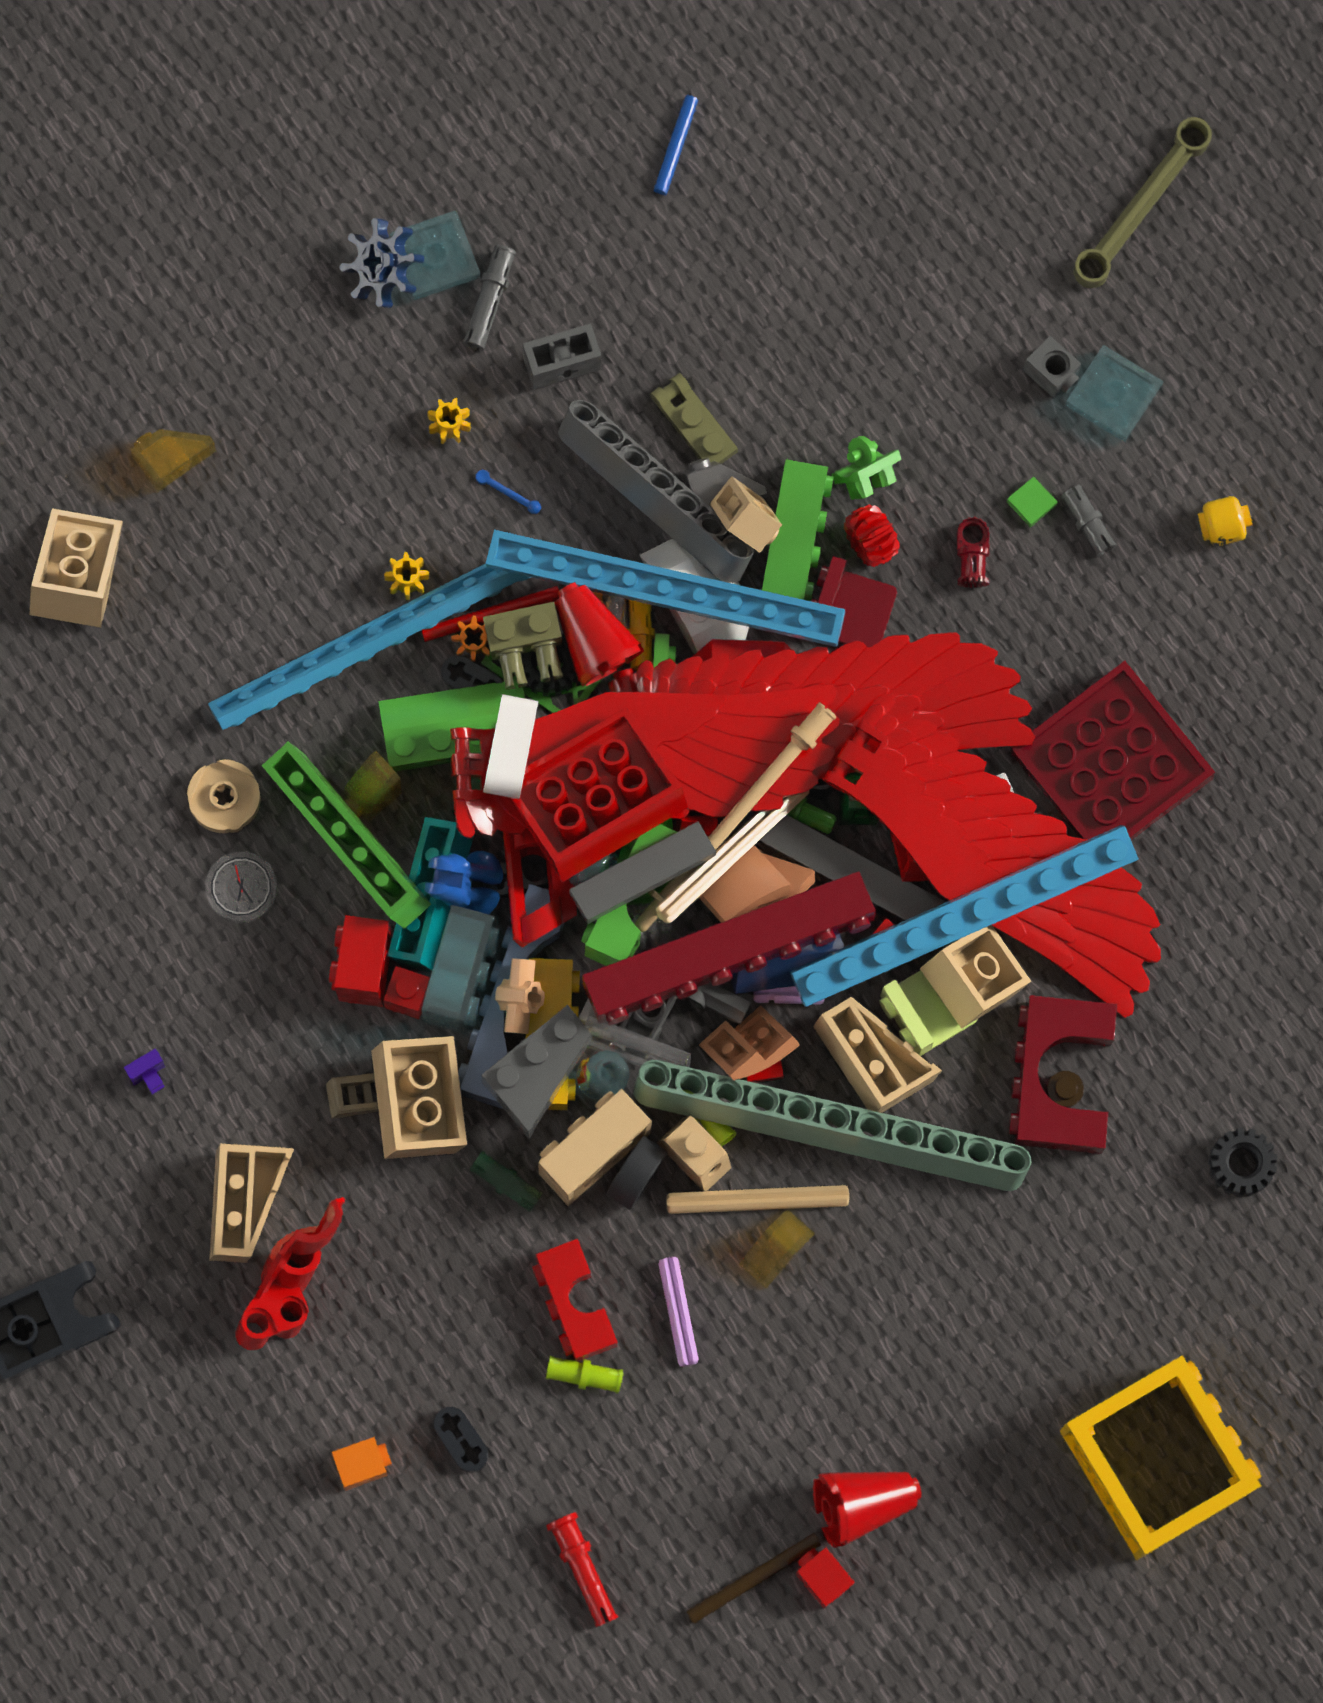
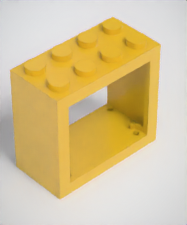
(1137, 1536)

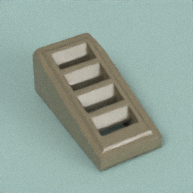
(335, 1097)

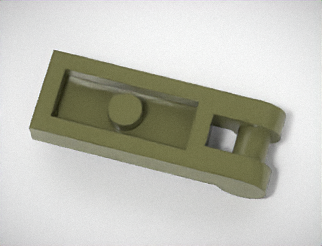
(694, 421)

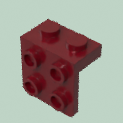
(864, 600)

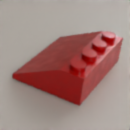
(597, 794)

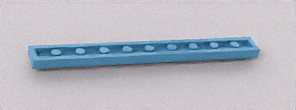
(666, 588)
(360, 644)
(963, 915)

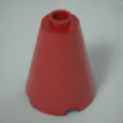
(593, 634)
(862, 1502)

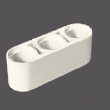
(510, 746)

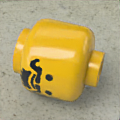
(1224, 521)

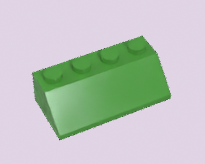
(420, 725)

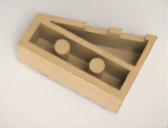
(872, 1057)

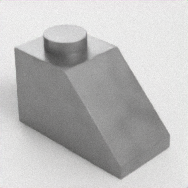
(709, 477)

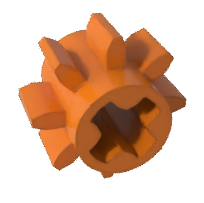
(473, 649)

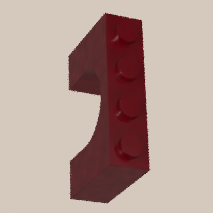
(1038, 1118)

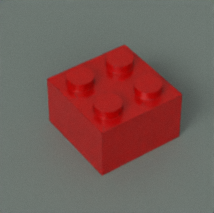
(362, 960)

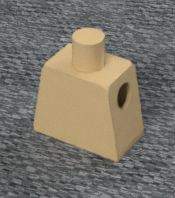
(696, 1152)

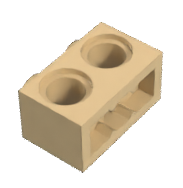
(746, 514)

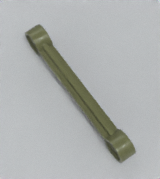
(1143, 202)

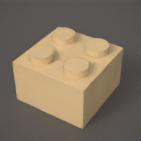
(975, 975)

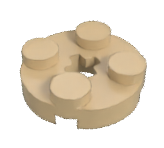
(217, 777)

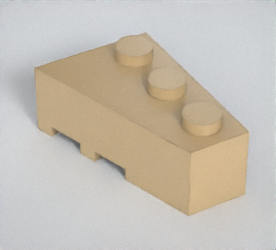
(242, 1197)

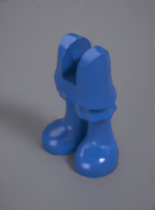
(453, 885)

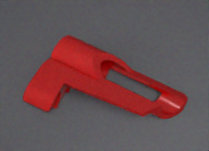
(556, 912)
(284, 1284)

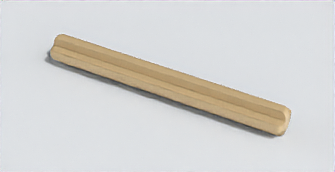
(757, 1199)

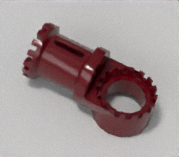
(973, 553)

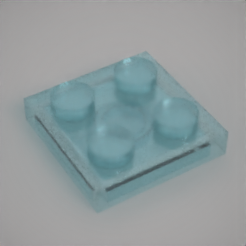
(446, 255)
(1114, 393)

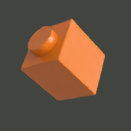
(361, 1463)

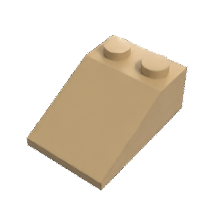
(75, 568)

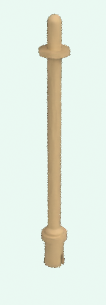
(801, 739)

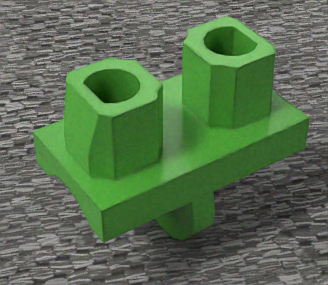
(866, 463)

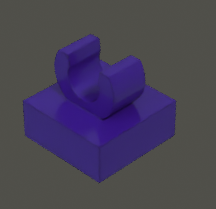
(146, 1069)

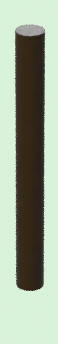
(753, 1578)

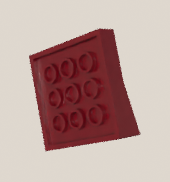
(1113, 758)

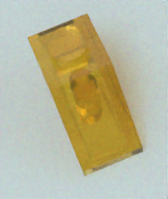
(170, 454)
(372, 787)

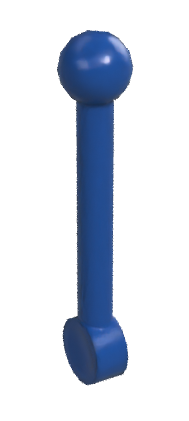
(483, 478)

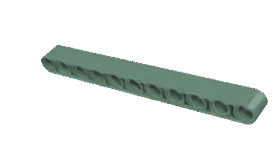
(814, 1131)

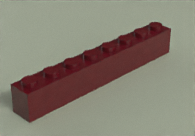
(729, 948)

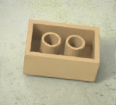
(419, 1097)
(593, 1146)

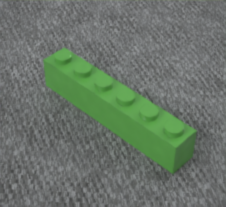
(346, 835)

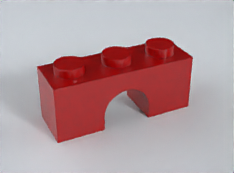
(583, 1332)

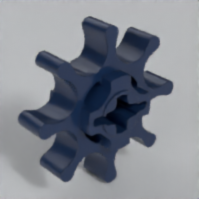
(382, 263)

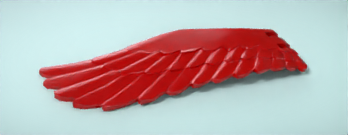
(936, 676)
(707, 740)
(974, 830)

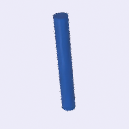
(676, 144)

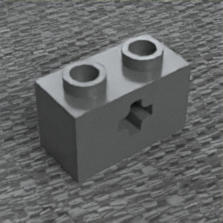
(562, 356)

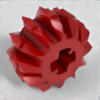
(871, 535)

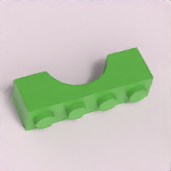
(615, 934)

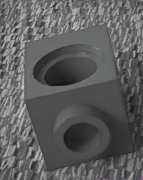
(1053, 353)

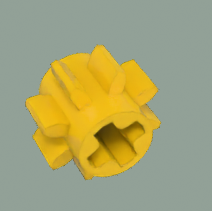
(444, 428)
(415, 579)

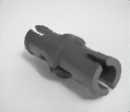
(1088, 520)

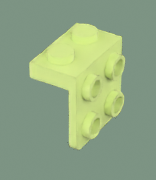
(919, 1013)

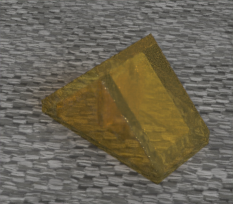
(776, 1248)

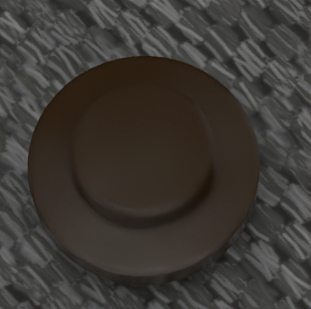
(1065, 1088)

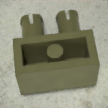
(523, 632)

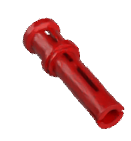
(575, 1552)

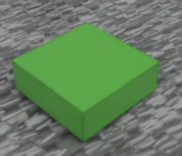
(1032, 502)

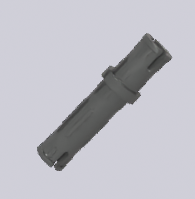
(493, 285)

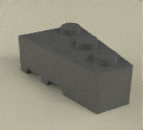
(537, 1068)

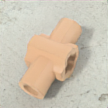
(519, 996)

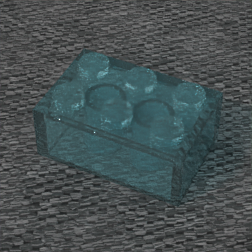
(460, 970)

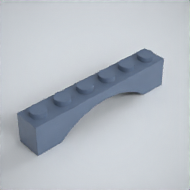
(489, 1042)

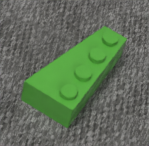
(800, 516)

